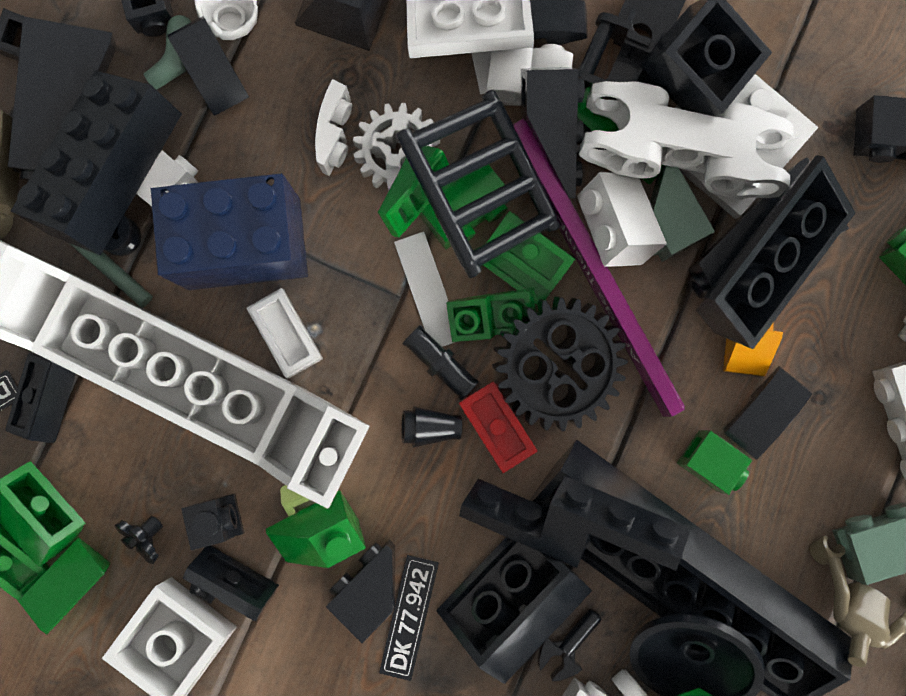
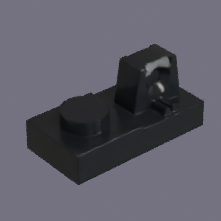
(234, 584)

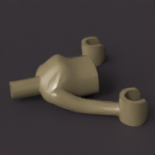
(858, 608)

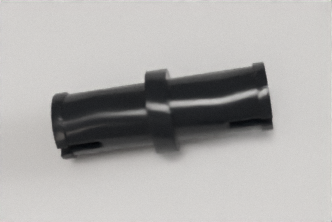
(440, 362)

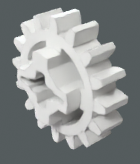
(382, 143)

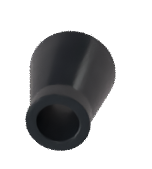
(429, 427)

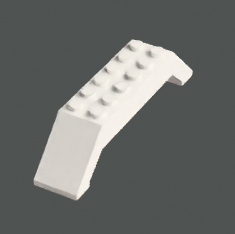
(177, 375)

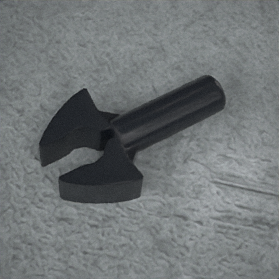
(568, 646)

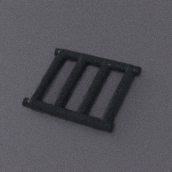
(432, 182)

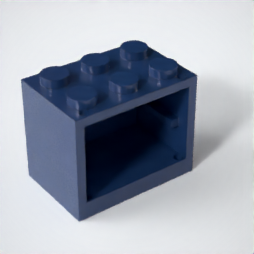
(229, 232)

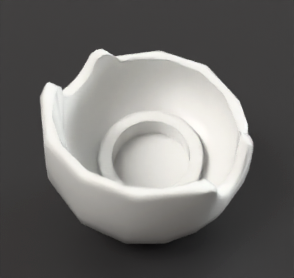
(228, 17)

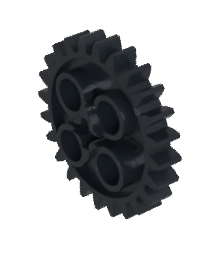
(584, 336)

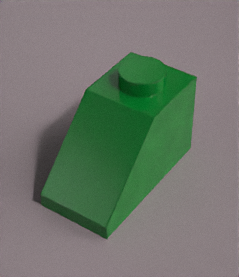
(319, 534)

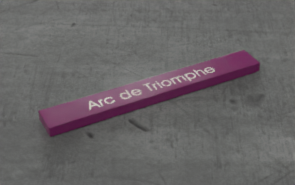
(602, 281)

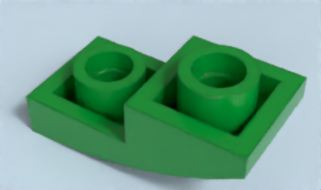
(487, 314)

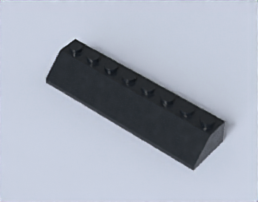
(798, 645)

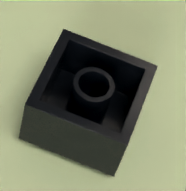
(706, 57)

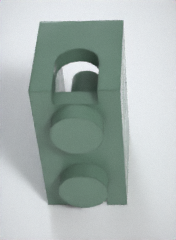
(874, 545)

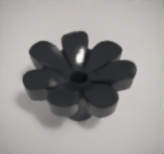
(140, 537)

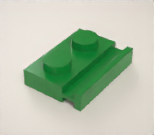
(532, 264)

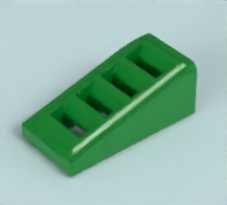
(405, 197)

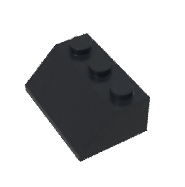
(511, 606)

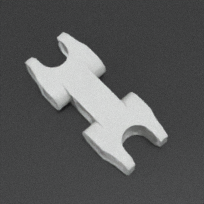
(686, 140)

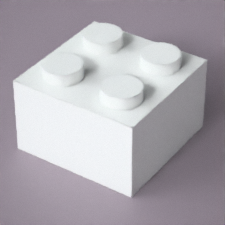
(169, 641)

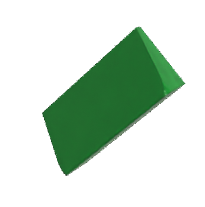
(63, 585)

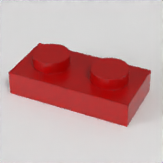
(498, 427)

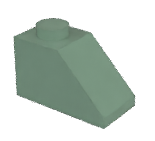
(677, 213)

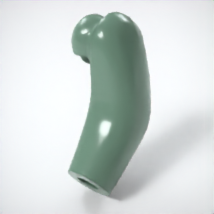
(169, 65)

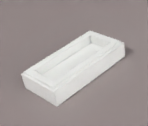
(284, 333)

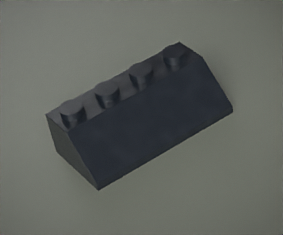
(778, 256)

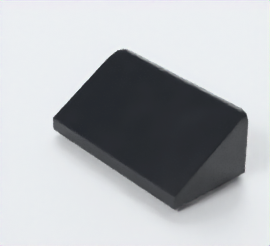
(40, 400)

